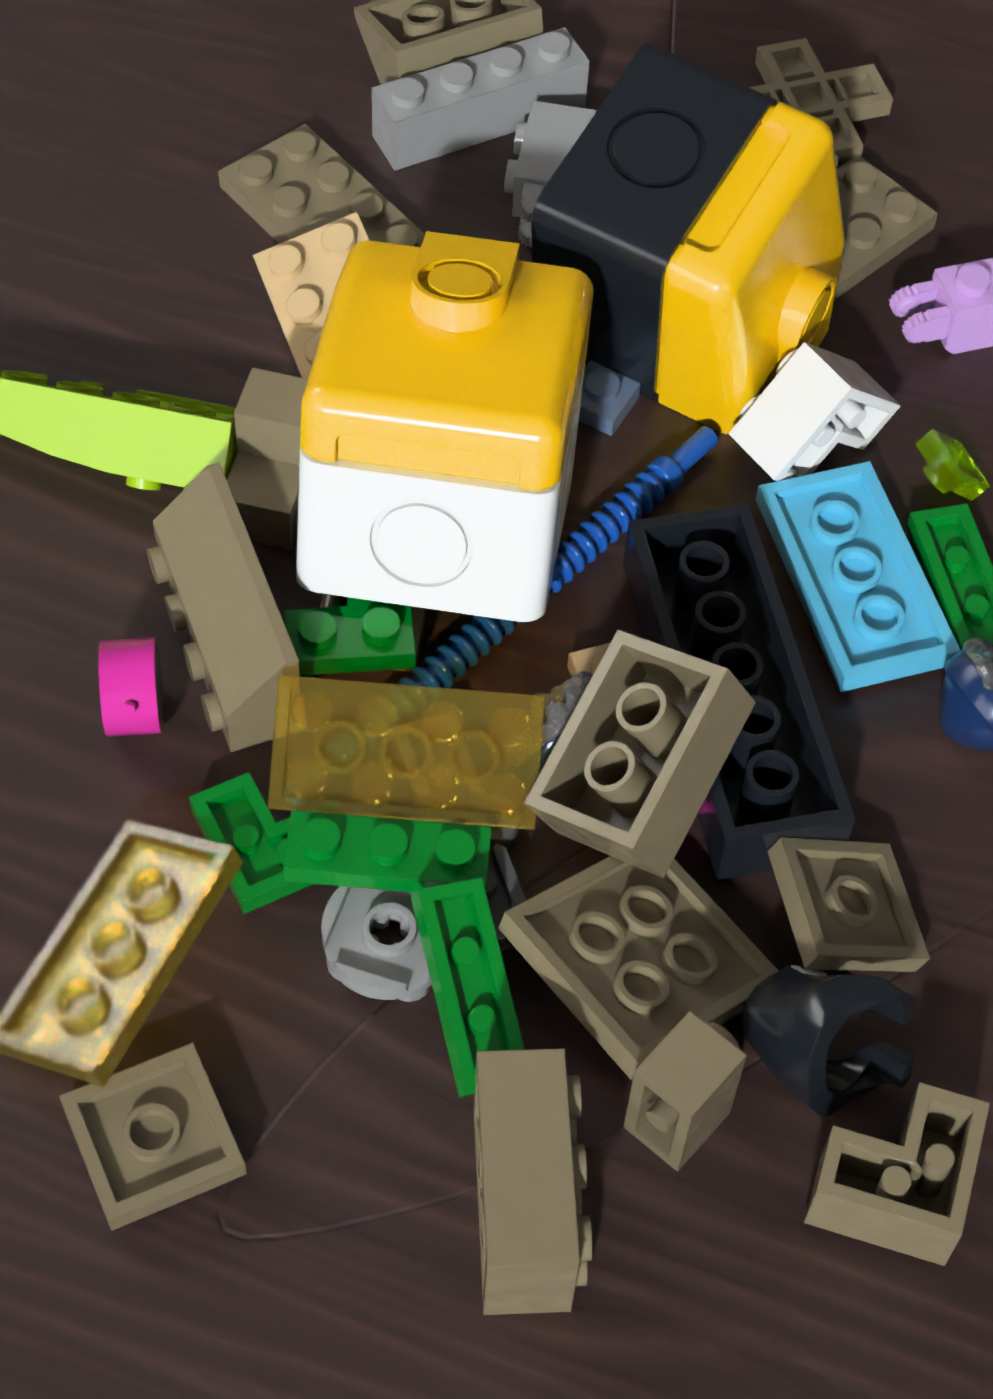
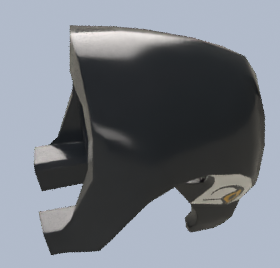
(798, 1014)

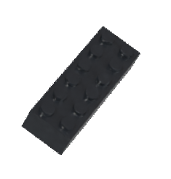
(712, 595)

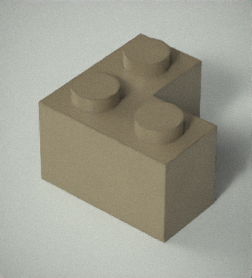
(268, 457)
(906, 1192)

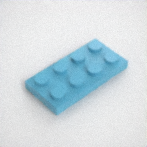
(856, 576)

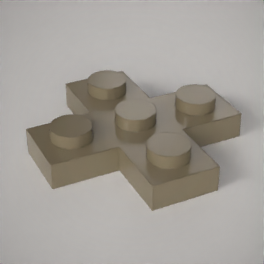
(836, 97)

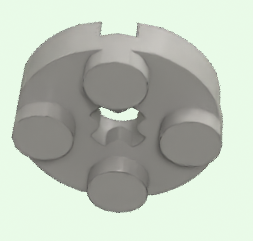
(359, 958)

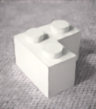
(809, 410)

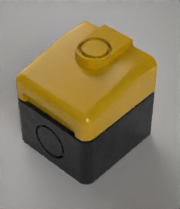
(701, 233)

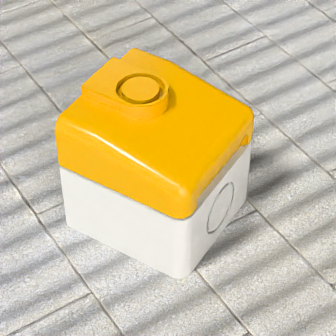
(442, 427)

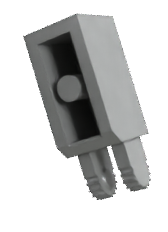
(541, 149)

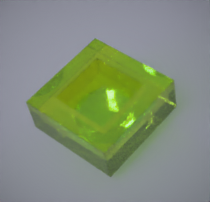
(950, 466)

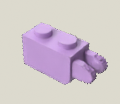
(950, 307)

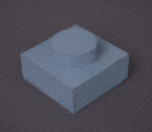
(606, 398)

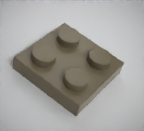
(847, 905)
(153, 1136)

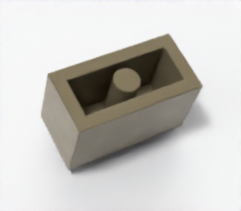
(684, 1089)

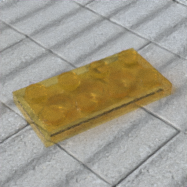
(405, 751)
(115, 951)

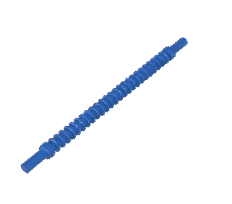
(659, 479)

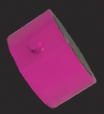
(130, 686)

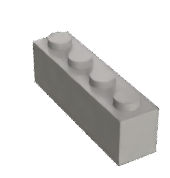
(476, 97)

